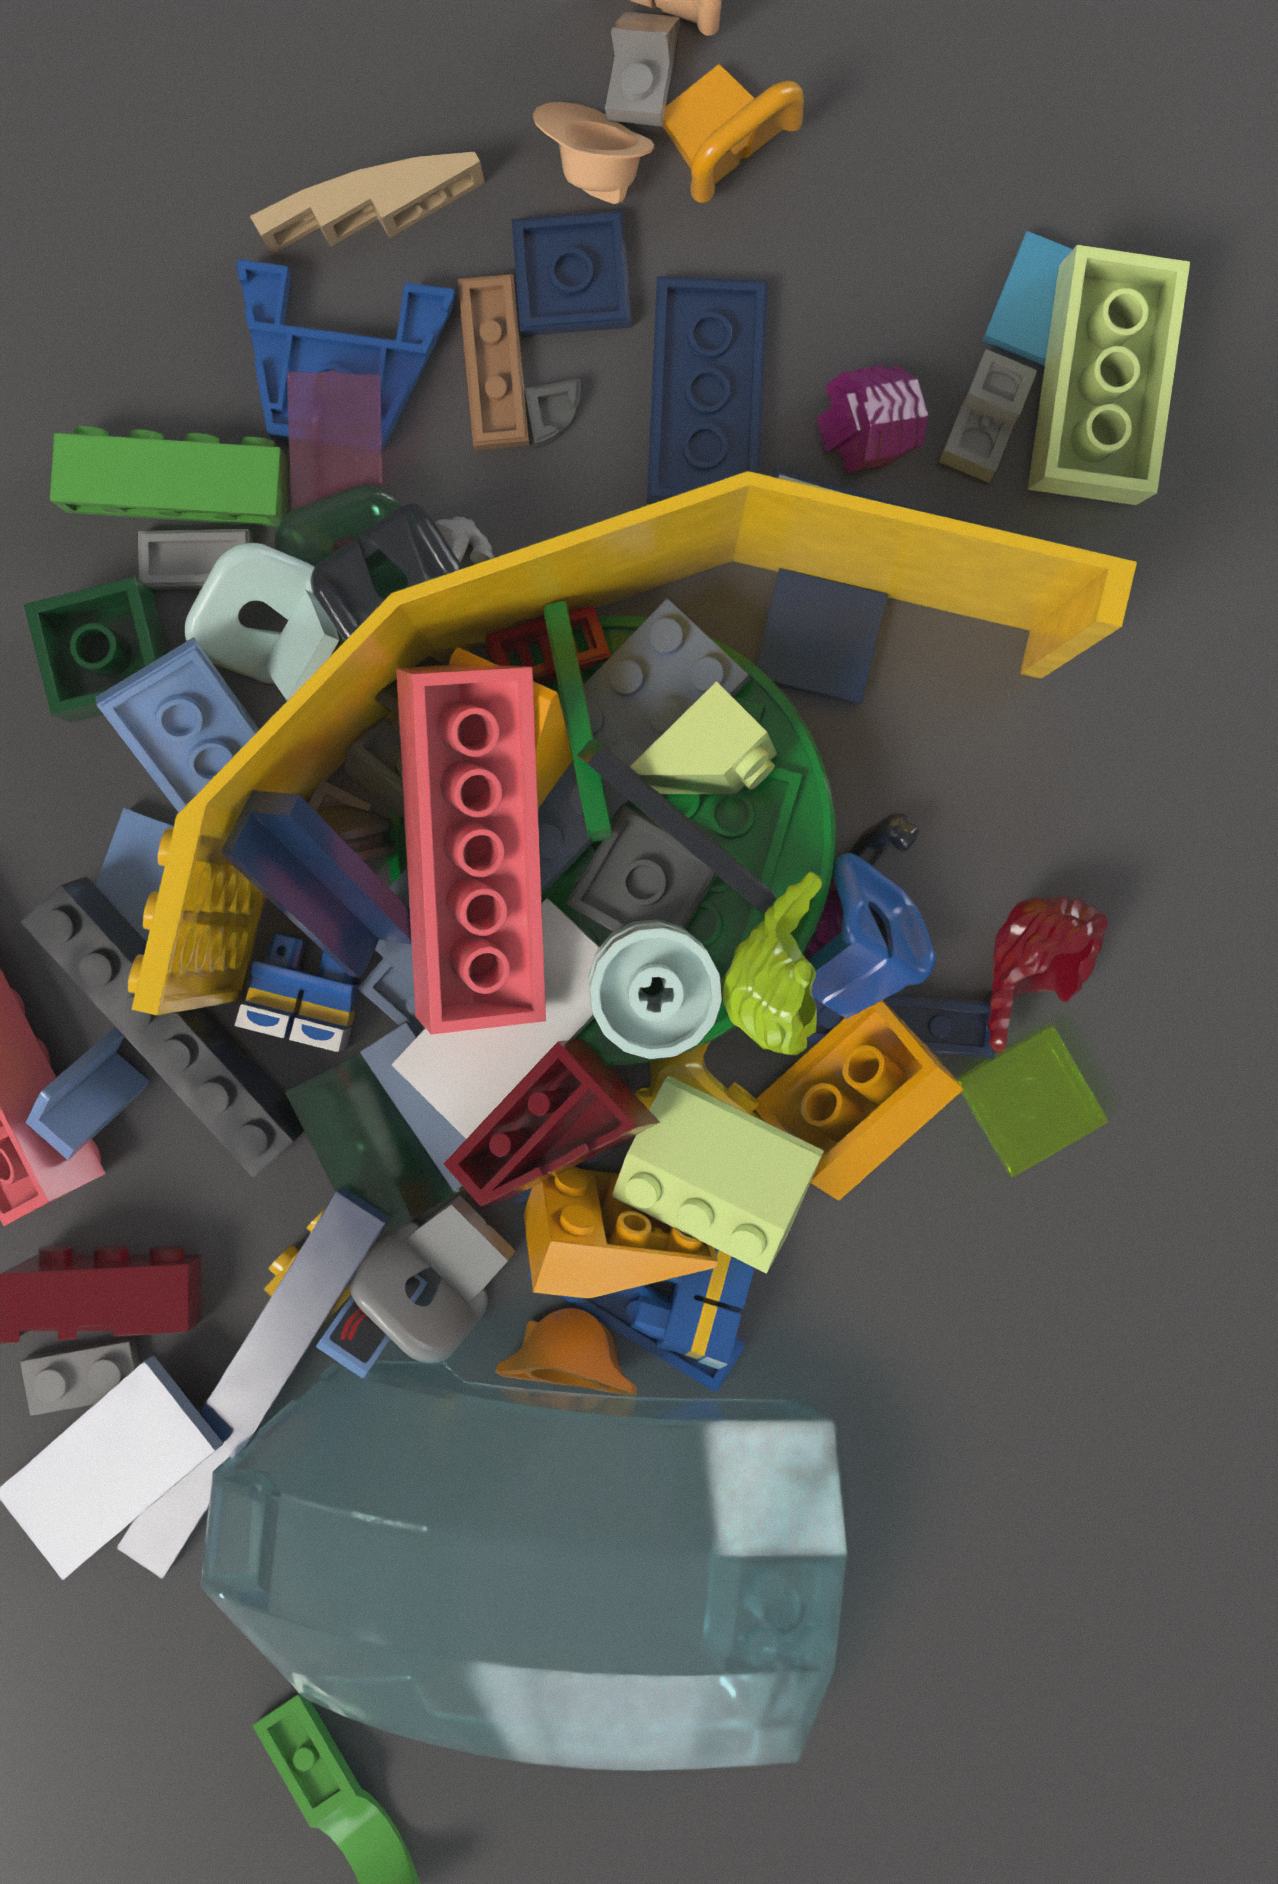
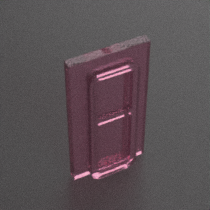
(333, 434)

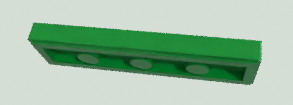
(576, 719)

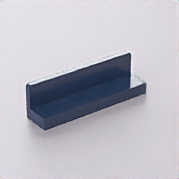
(315, 879)

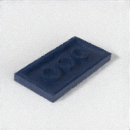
(706, 382)

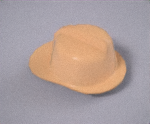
(594, 151)

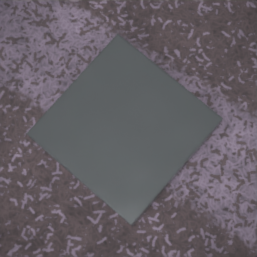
(641, 877)

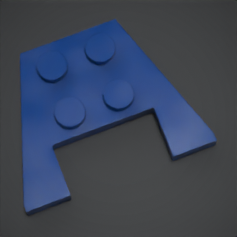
(292, 348)

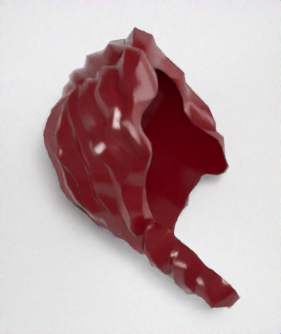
(1042, 948)

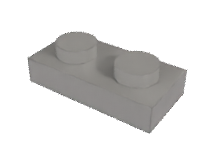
(76, 1375)

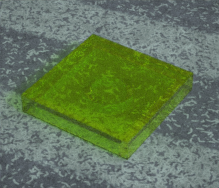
(1031, 1101)

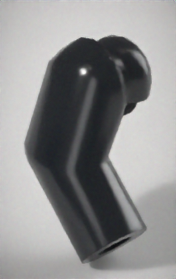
(891, 829)

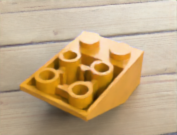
(597, 1245)

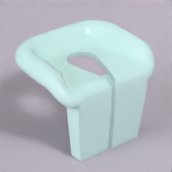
(270, 657)

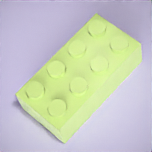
(1108, 375)

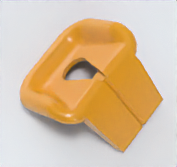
(722, 123)

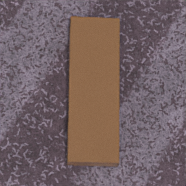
(493, 362)

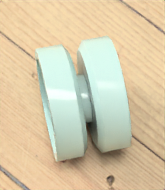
(661, 1022)

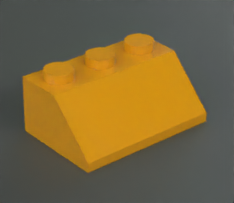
(859, 1095)

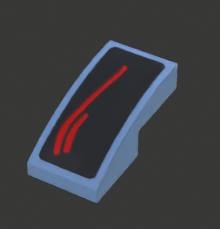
(355, 1338)

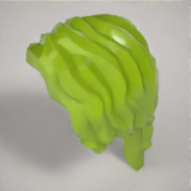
(771, 979)

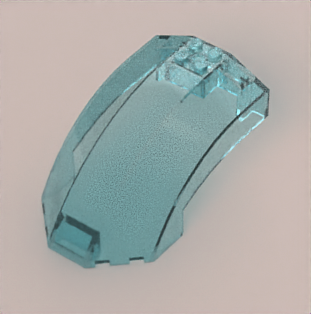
(540, 1566)

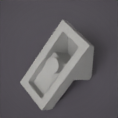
(641, 67)

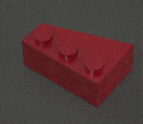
(547, 1124)
(101, 1292)

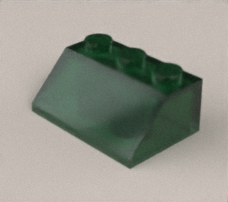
(368, 1142)

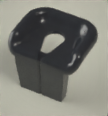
(406, 537)

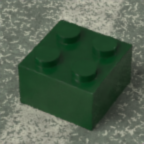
(93, 642)

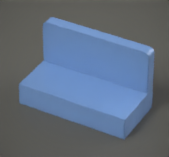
(86, 1096)

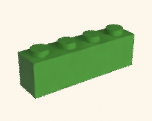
(170, 477)

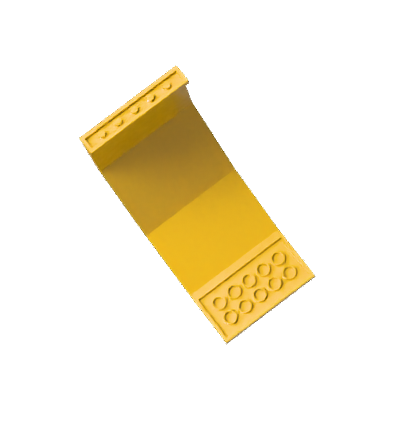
(211, 913)

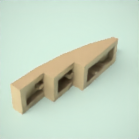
(392, 192)

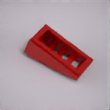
(522, 636)

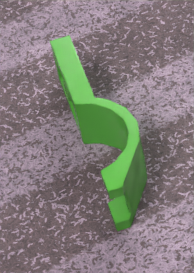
(331, 1794)

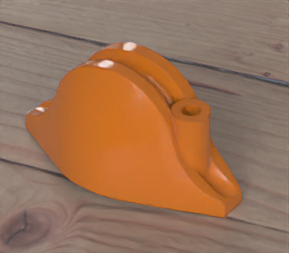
(571, 1351)

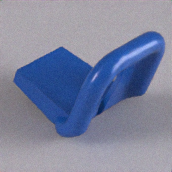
(857, 964)

